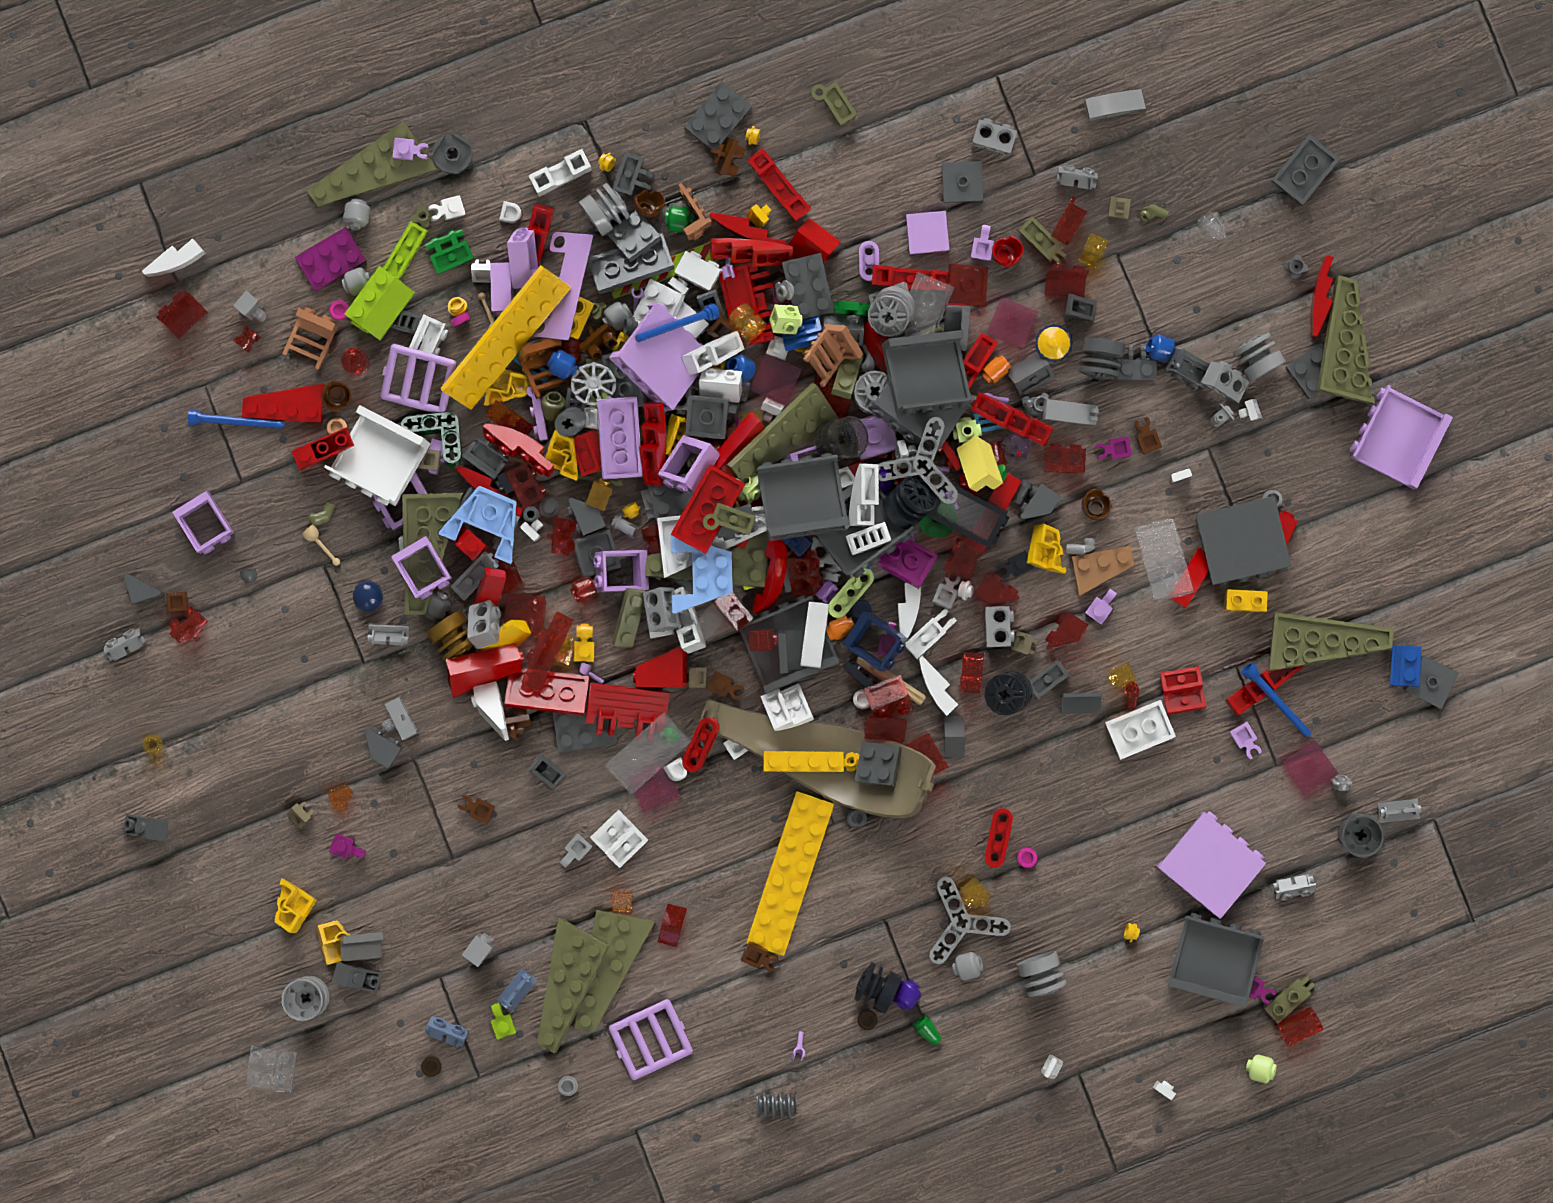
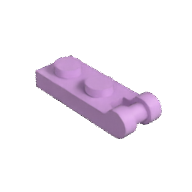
(536, 412)

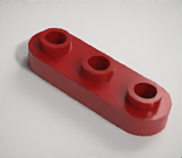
(695, 749)
(1000, 847)

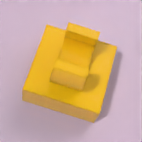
(759, 216)

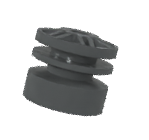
(1101, 358)
(1367, 844)

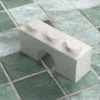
(560, 174)
(689, 632)

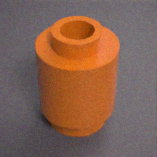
(995, 369)
(839, 628)

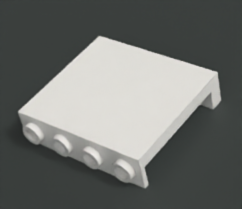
(381, 459)

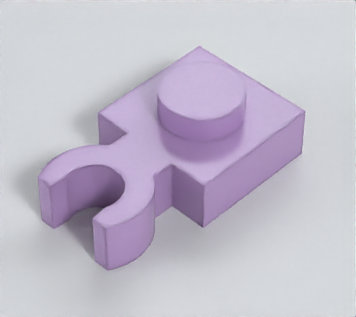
(406, 149)
(1244, 737)

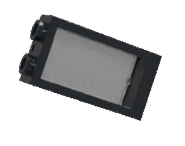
(970, 515)

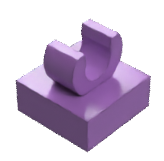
(827, 591)

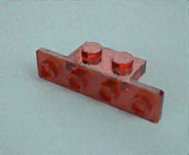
(546, 650)

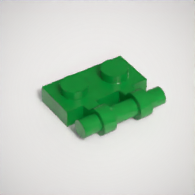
(450, 257)

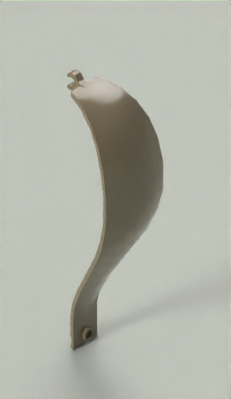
(757, 735)

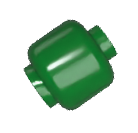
(678, 218)

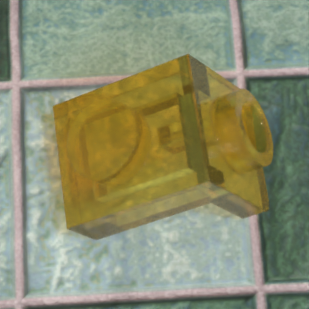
(1093, 250)
(565, 653)

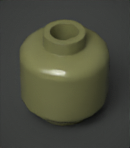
(552, 405)

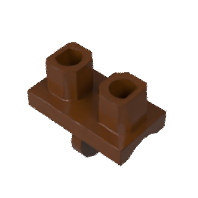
(724, 156)
(598, 340)
(516, 724)

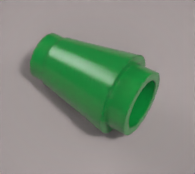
(926, 1028)

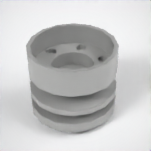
(604, 209)
(898, 303)
(1259, 356)
(863, 389)
(1041, 973)
(294, 998)

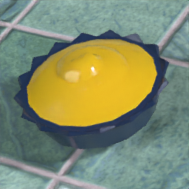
(1053, 343)

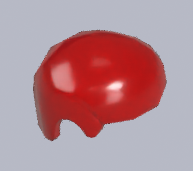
(1007, 251)

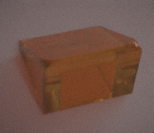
(622, 901)

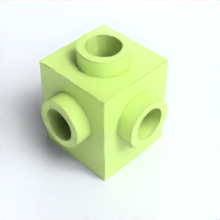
(785, 319)
(958, 431)
(751, 489)

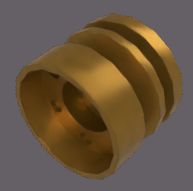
(451, 635)

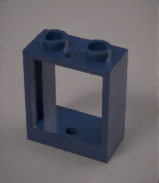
(858, 632)

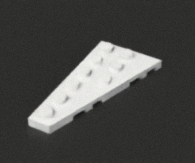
(678, 561)

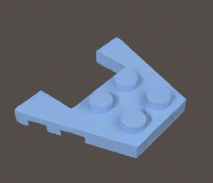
(487, 512)
(710, 575)

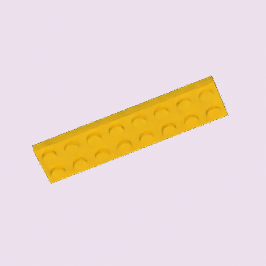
(505, 337)
(790, 872)

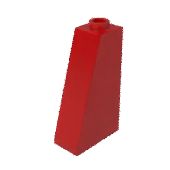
(737, 441)
(482, 668)

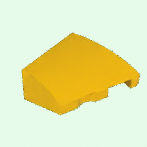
(506, 387)
(562, 455)
(1046, 549)
(511, 632)
(293, 907)
(329, 941)

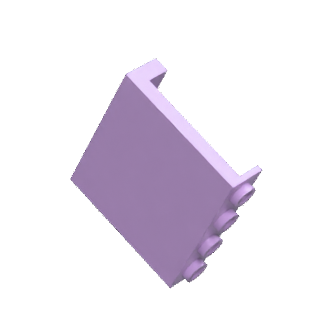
(657, 362)
(1400, 437)
(1212, 864)

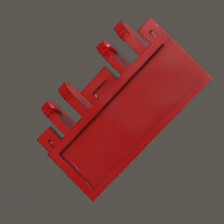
(742, 290)
(624, 704)

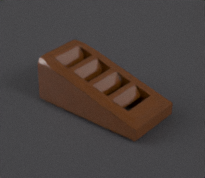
(711, 329)

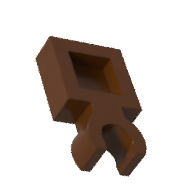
(1148, 439)
(722, 684)
(480, 809)
(756, 955)

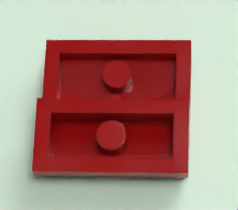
(1183, 690)

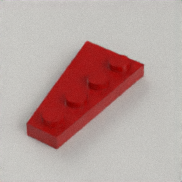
(294, 404)

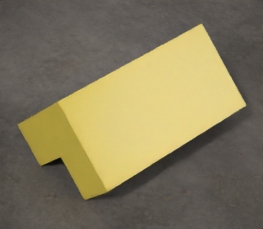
(979, 464)

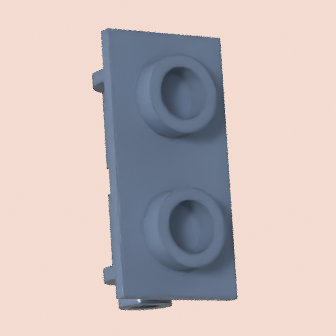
(517, 990)
(455, 1033)

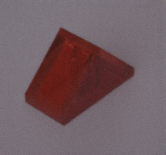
(672, 925)

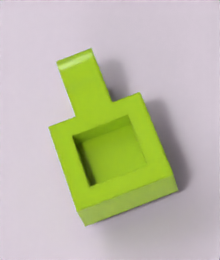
(502, 1024)

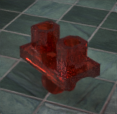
(561, 536)
(189, 628)

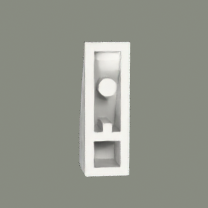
(490, 706)

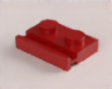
(588, 452)

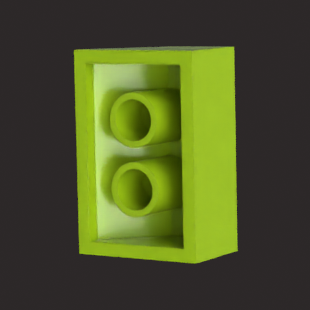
(379, 303)

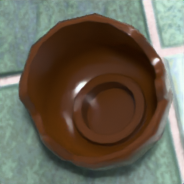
(649, 204)
(336, 395)
(1096, 504)

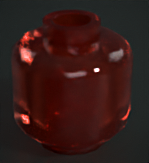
(584, 590)

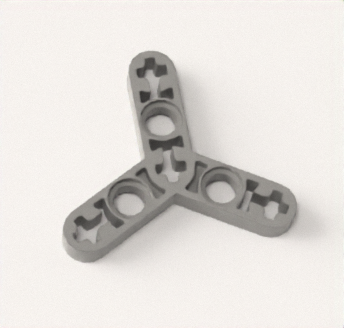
(923, 454)
(970, 925)

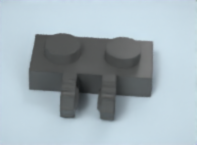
(628, 175)
(1137, 369)

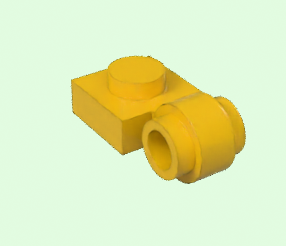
(583, 649)

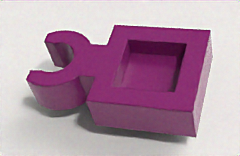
(1117, 448)
(1257, 989)

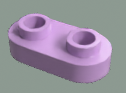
(868, 261)

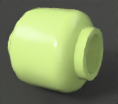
(1261, 1068)

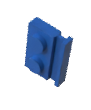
(805, 334)
(1406, 666)

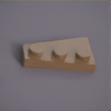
(1100, 566)

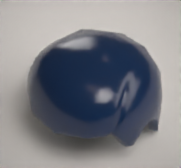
(367, 595)

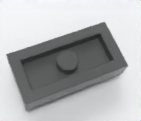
(1048, 678)

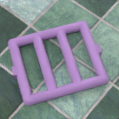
(413, 355)
(650, 1014)

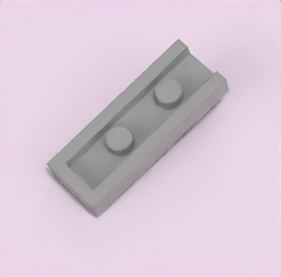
(1070, 412)
(470, 579)

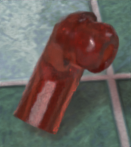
(1132, 693)

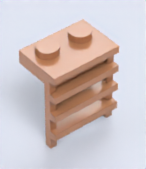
(696, 229)
(320, 326)
(838, 344)

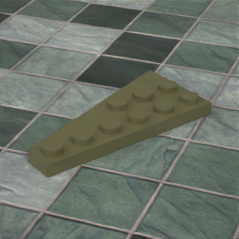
(424, 517)
(748, 564)
(571, 973)

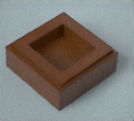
(177, 602)

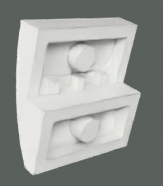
(787, 708)
(619, 838)

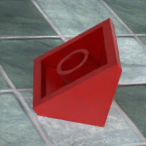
(812, 240)

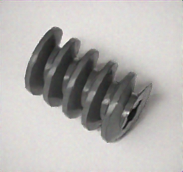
(563, 424)
(776, 1105)

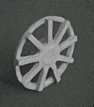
(592, 383)

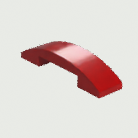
(779, 185)
(889, 276)
(775, 577)

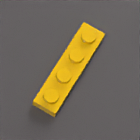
(803, 761)

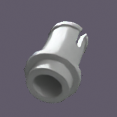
(623, 525)

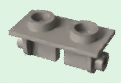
(1070, 174)
(1224, 414)
(394, 634)
(116, 647)
(1399, 810)
(1303, 886)

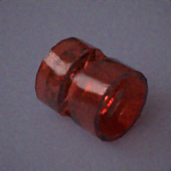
(355, 362)
(651, 536)

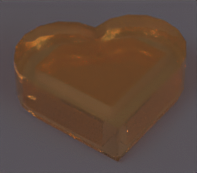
(339, 796)

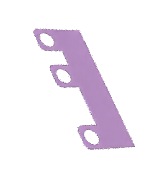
(572, 272)

